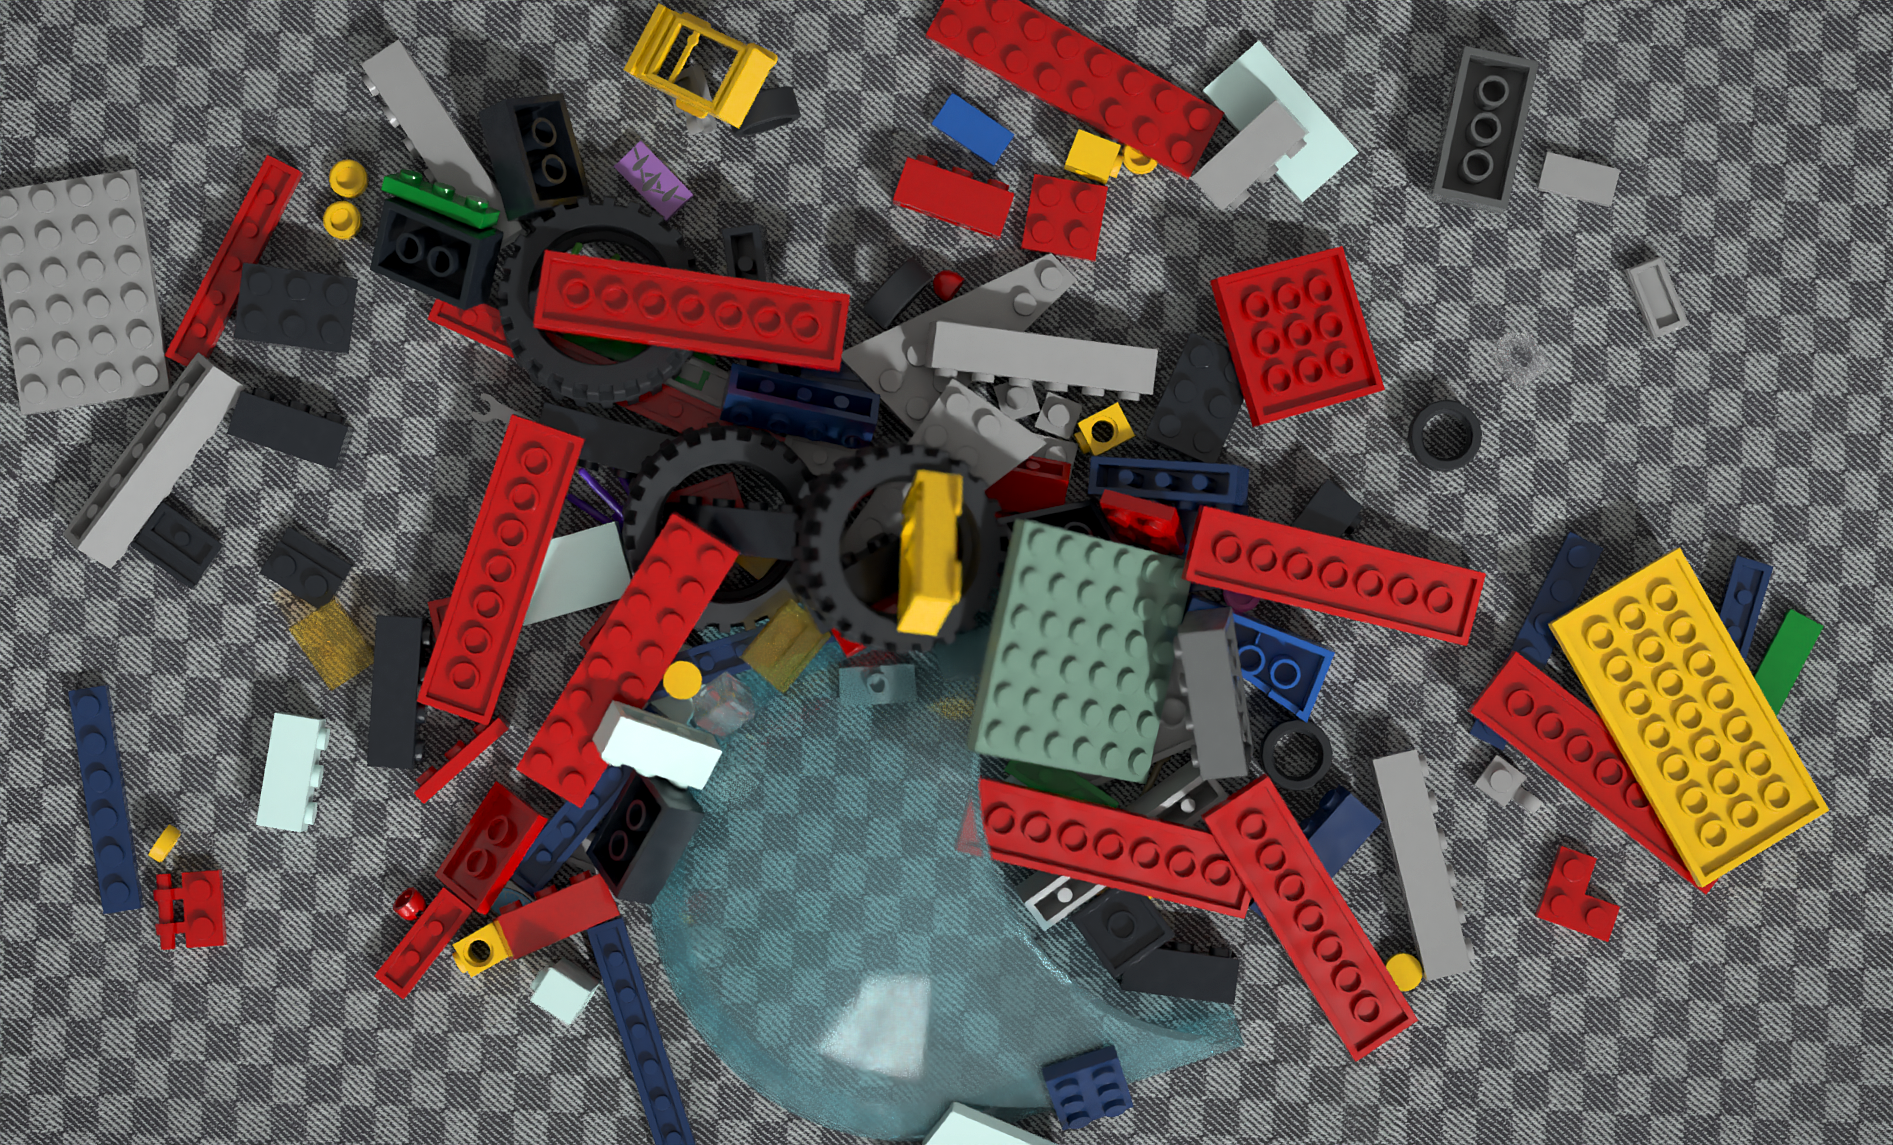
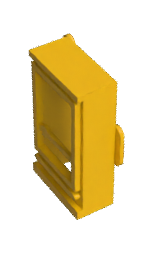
(738, 86)
(927, 552)

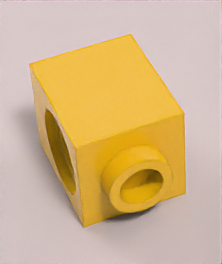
(1094, 157)
(1116, 419)
(468, 962)

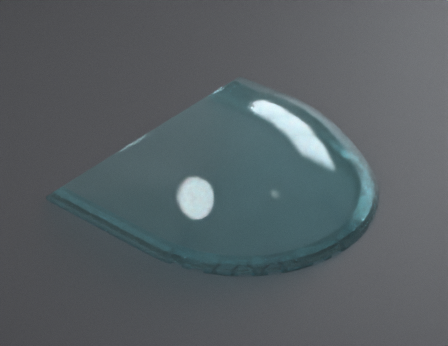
(851, 920)

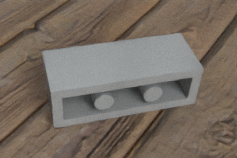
(1251, 156)

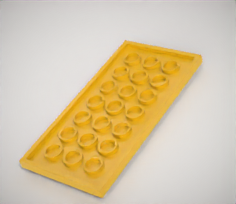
(1688, 717)

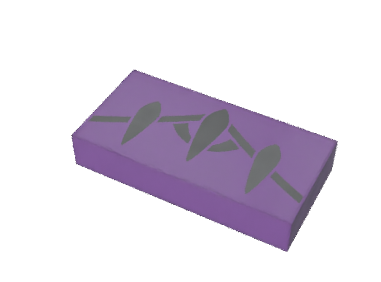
(653, 181)

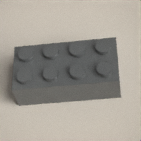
(1482, 130)
(1215, 693)

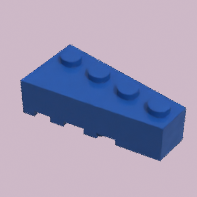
(1276, 659)

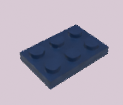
(1088, 1088)

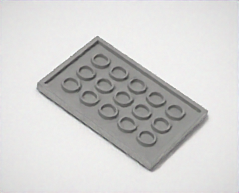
(81, 293)

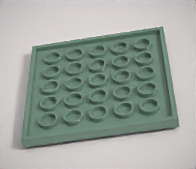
(1079, 654)

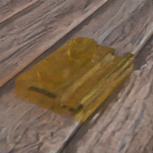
(332, 644)
(784, 646)

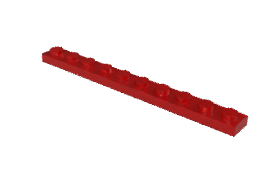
(667, 407)

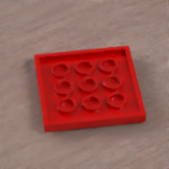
(1297, 335)

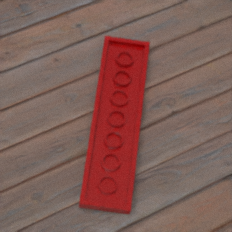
(1079, 79)
(691, 311)
(500, 569)
(1333, 575)
(628, 654)
(1575, 750)
(1109, 847)
(1309, 917)

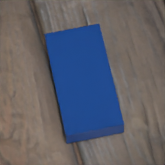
(972, 129)

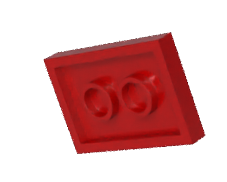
(491, 847)

